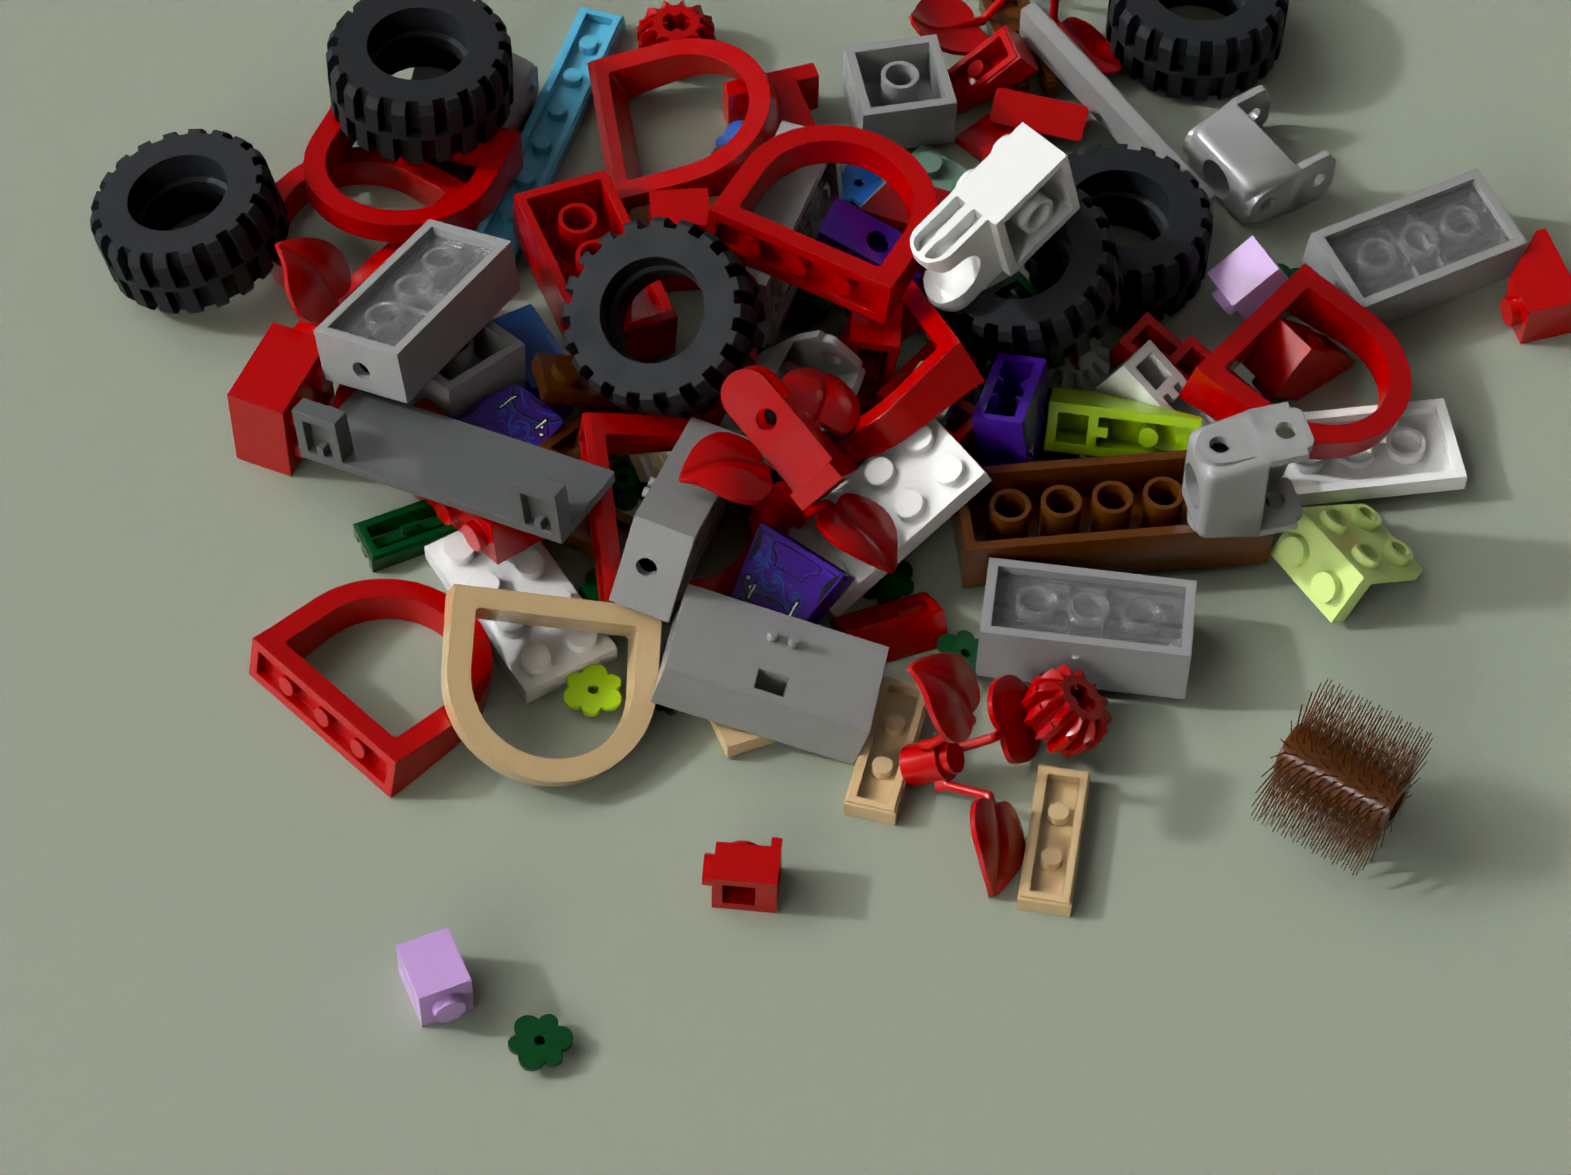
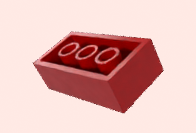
(559, 226)

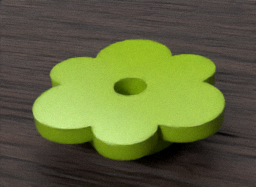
(593, 690)

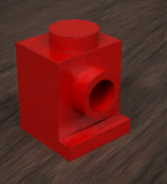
(744, 875)

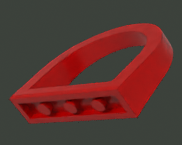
(647, 68)
(496, 163)
(359, 167)
(808, 262)
(1340, 317)
(924, 394)
(634, 434)
(281, 670)

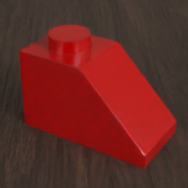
(1538, 293)
(877, 348)
(1295, 360)

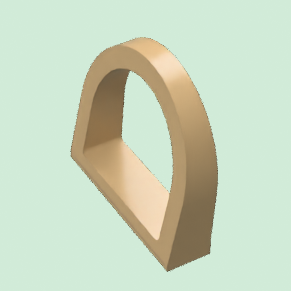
(469, 603)

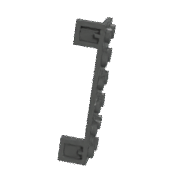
(452, 463)

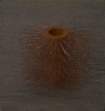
(1341, 777)

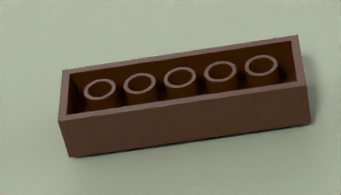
(1091, 515)

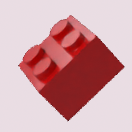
(268, 388)

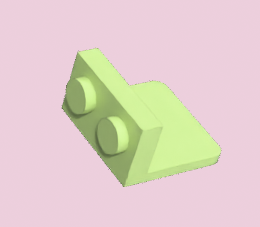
(1340, 555)

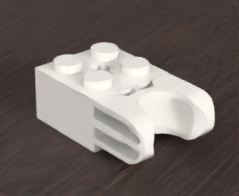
(994, 218)

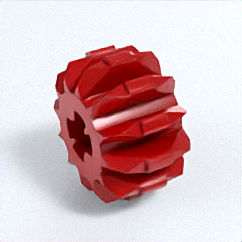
(674, 23)
(1066, 711)

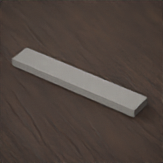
(1094, 88)

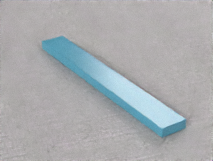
(557, 114)

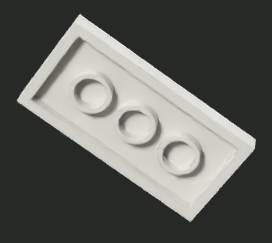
(1410, 460)
(919, 487)
(530, 655)

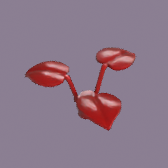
(961, 31)
(314, 281)
(733, 471)
(950, 699)

